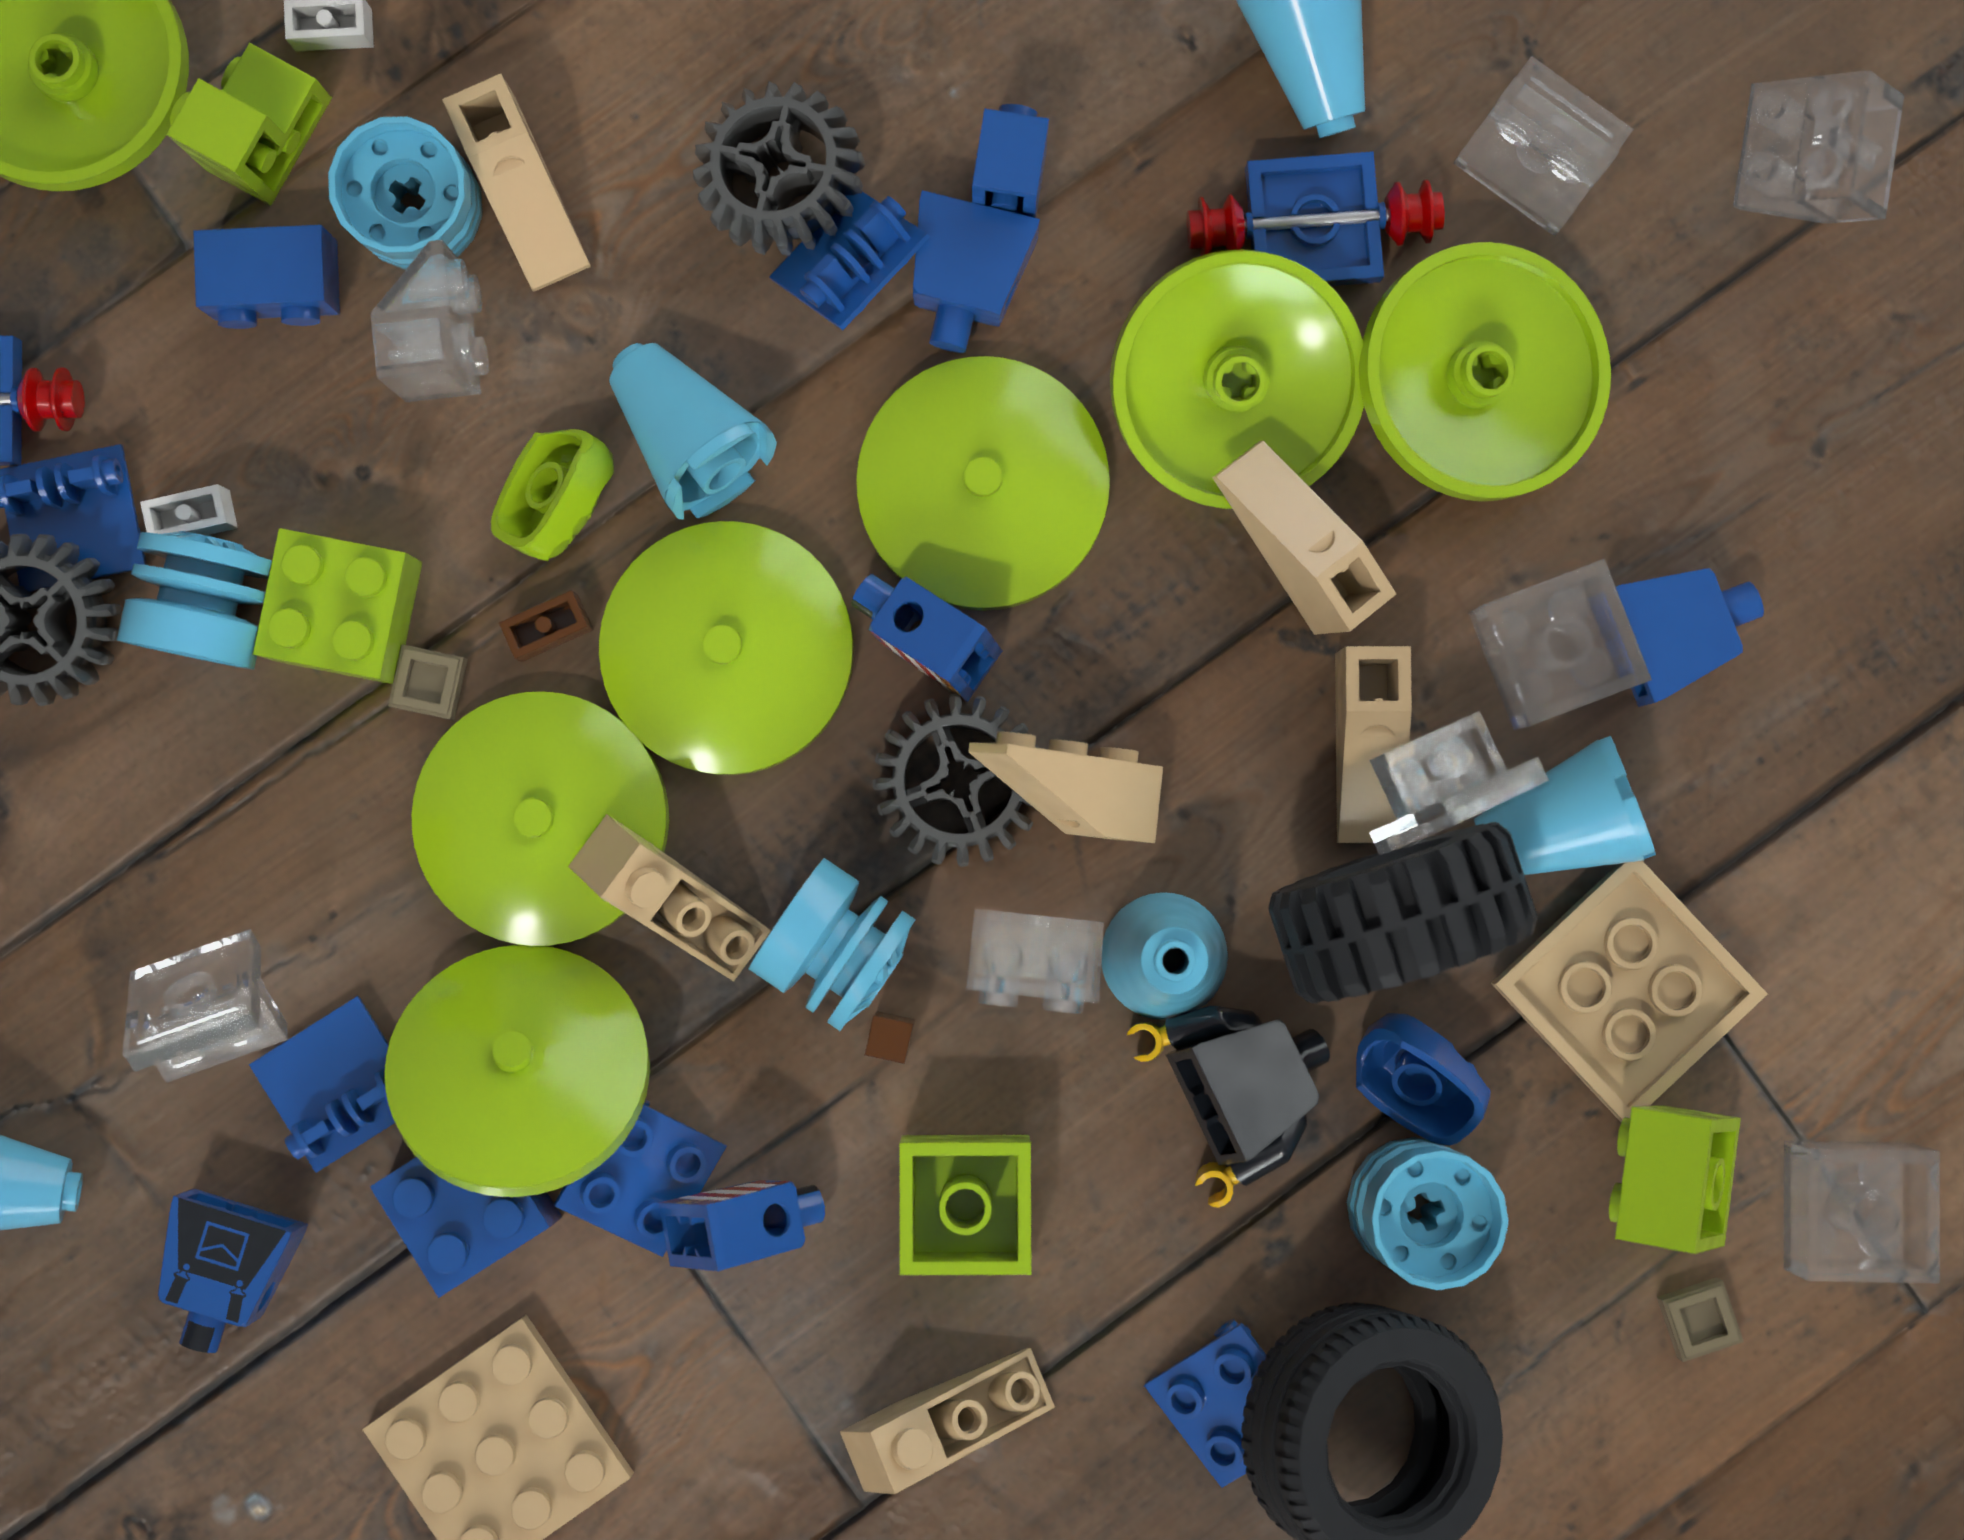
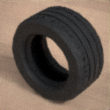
(1293, 1406)

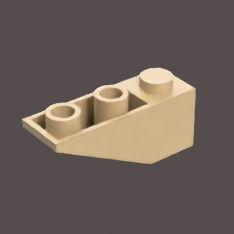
(516, 181)
(1304, 542)
(1370, 721)
(1079, 792)
(668, 898)
(945, 1423)

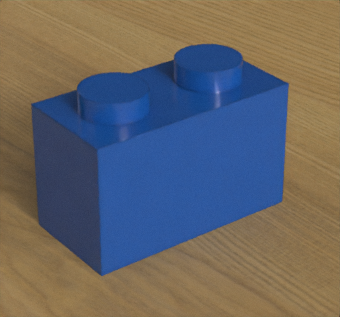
(1010, 159)
(266, 275)

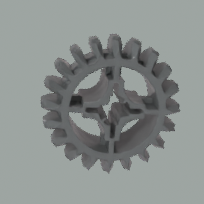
(735, 153)
(53, 637)
(906, 800)

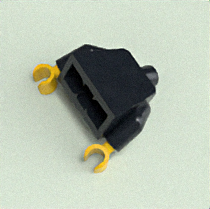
(1243, 1086)

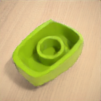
(551, 492)

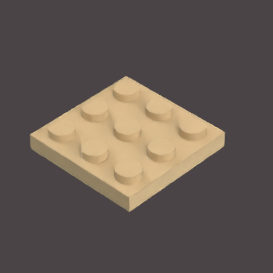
(1629, 988)
(499, 1444)

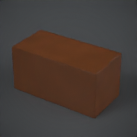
(546, 626)
(889, 1037)

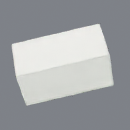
(328, 24)
(193, 511)

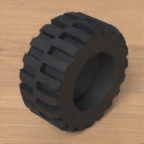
(1403, 913)

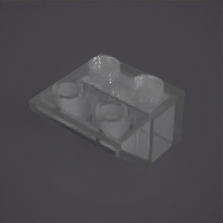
(1820, 148)
(427, 329)
(1035, 958)

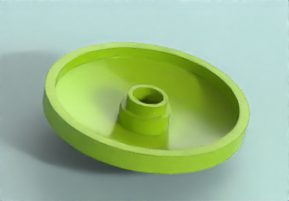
(86, 88)
(1232, 358)
(1485, 371)
(983, 482)
(726, 648)
(516, 801)
(517, 1070)

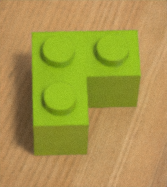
(252, 125)

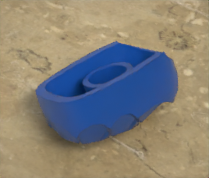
(1420, 1079)

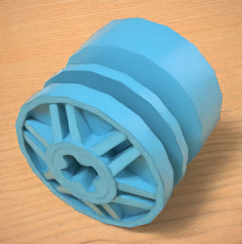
(382, 165)
(195, 599)
(832, 944)
(1458, 1228)

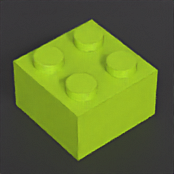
(337, 606)
(1675, 1178)
(965, 1204)

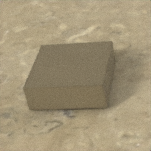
(428, 682)
(1700, 1319)

